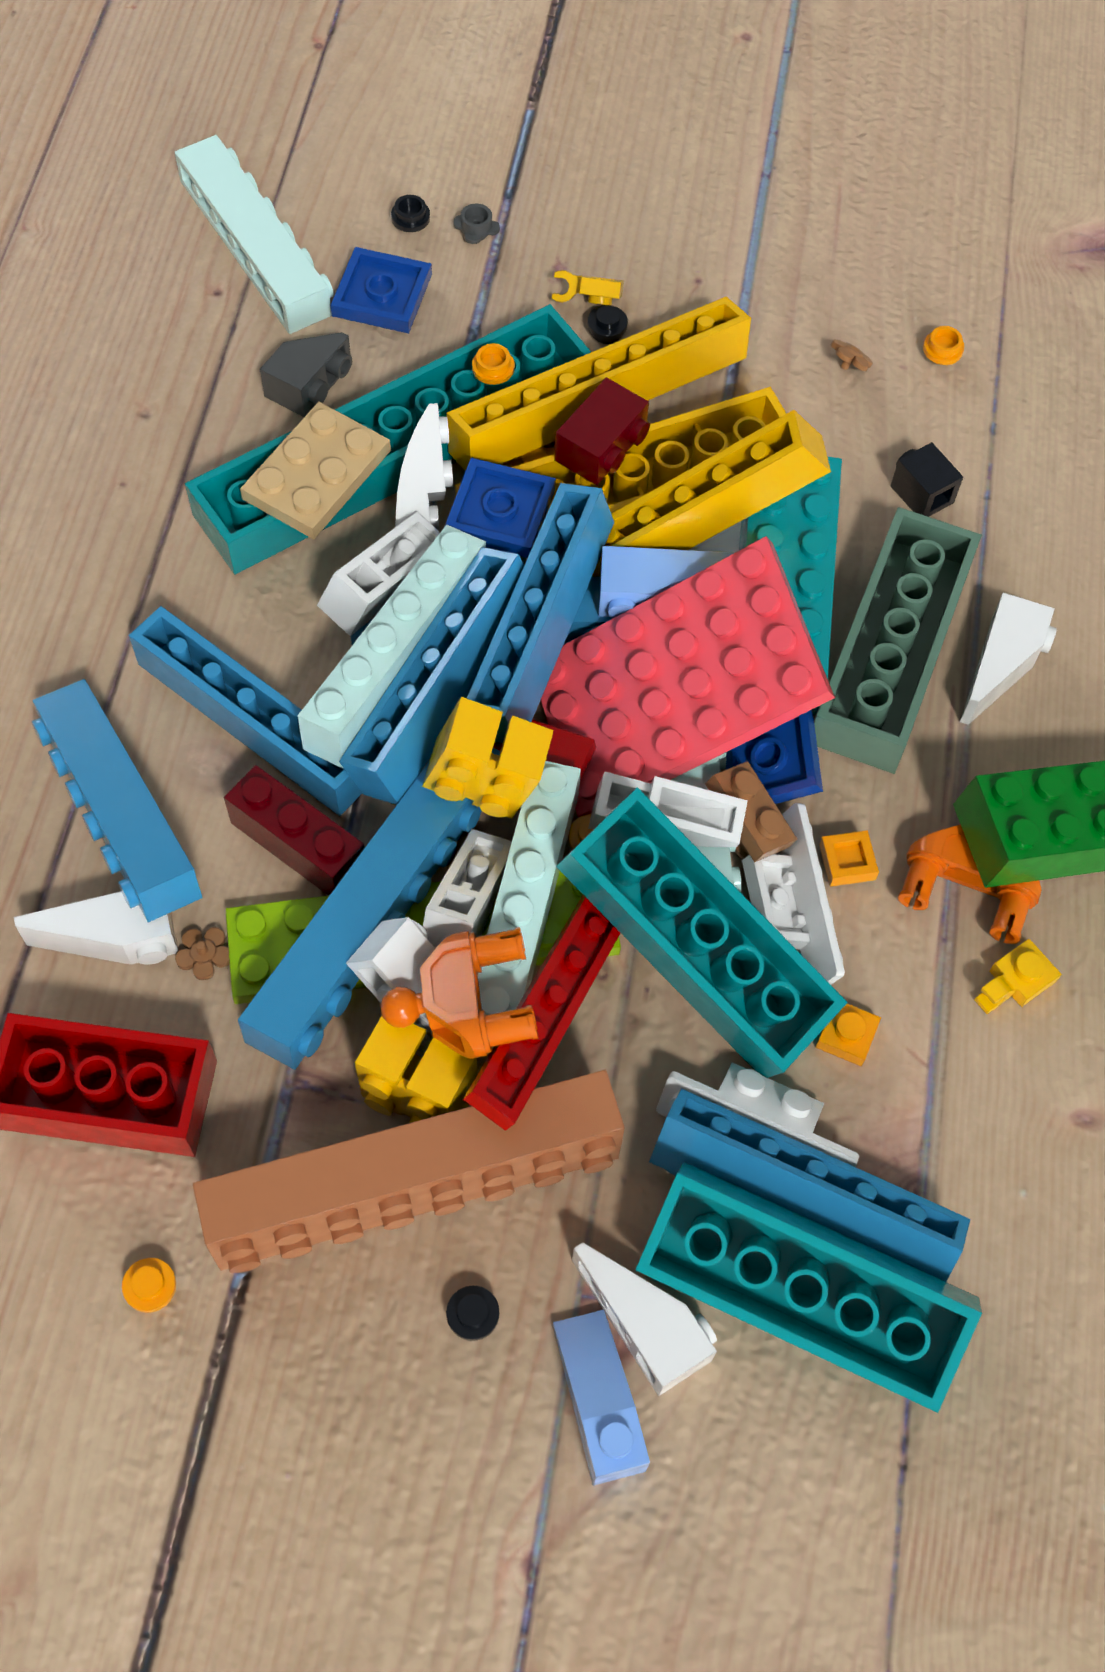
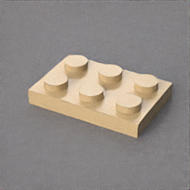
(315, 470)

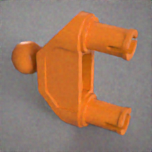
(949, 857)
(453, 995)

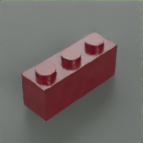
(292, 829)

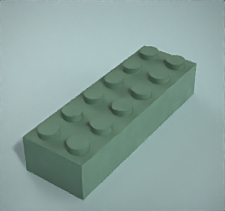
(895, 640)

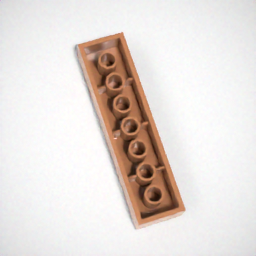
(406, 1173)

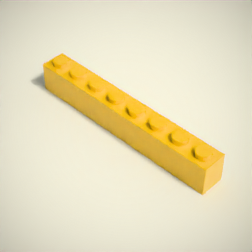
(644, 363)

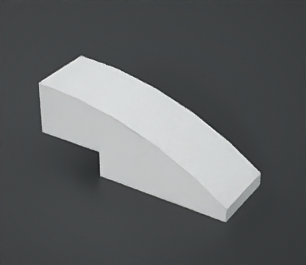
(700, 814)

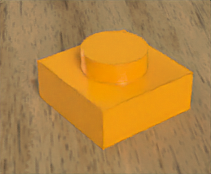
(848, 858)
(849, 1034)

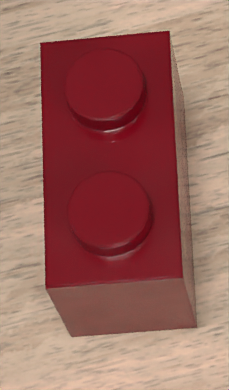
(602, 431)

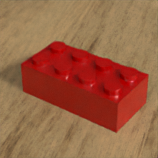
(104, 1084)

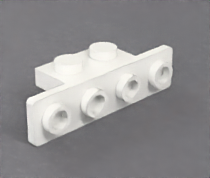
(794, 899)
(764, 1102)

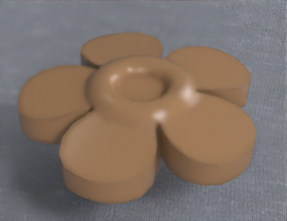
(851, 354)
(203, 952)

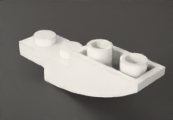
(423, 469)

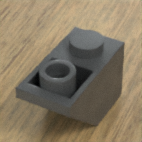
(305, 371)

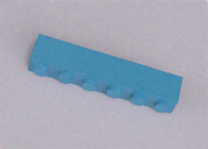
(543, 604)
(437, 673)
(238, 704)
(116, 800)
(810, 1184)

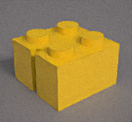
(467, 768)
(409, 1084)

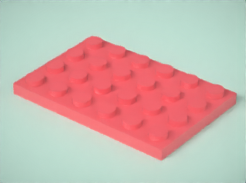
(688, 673)

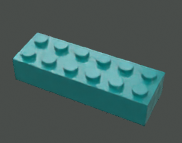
(805, 540)
(702, 935)
(811, 1286)

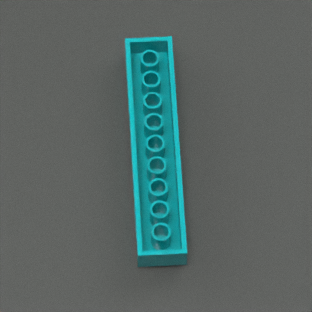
(250, 535)

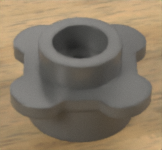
(476, 223)

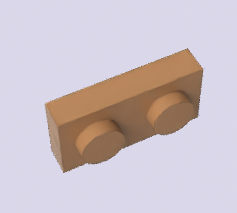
(764, 826)

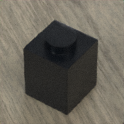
(926, 480)

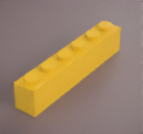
(723, 488)

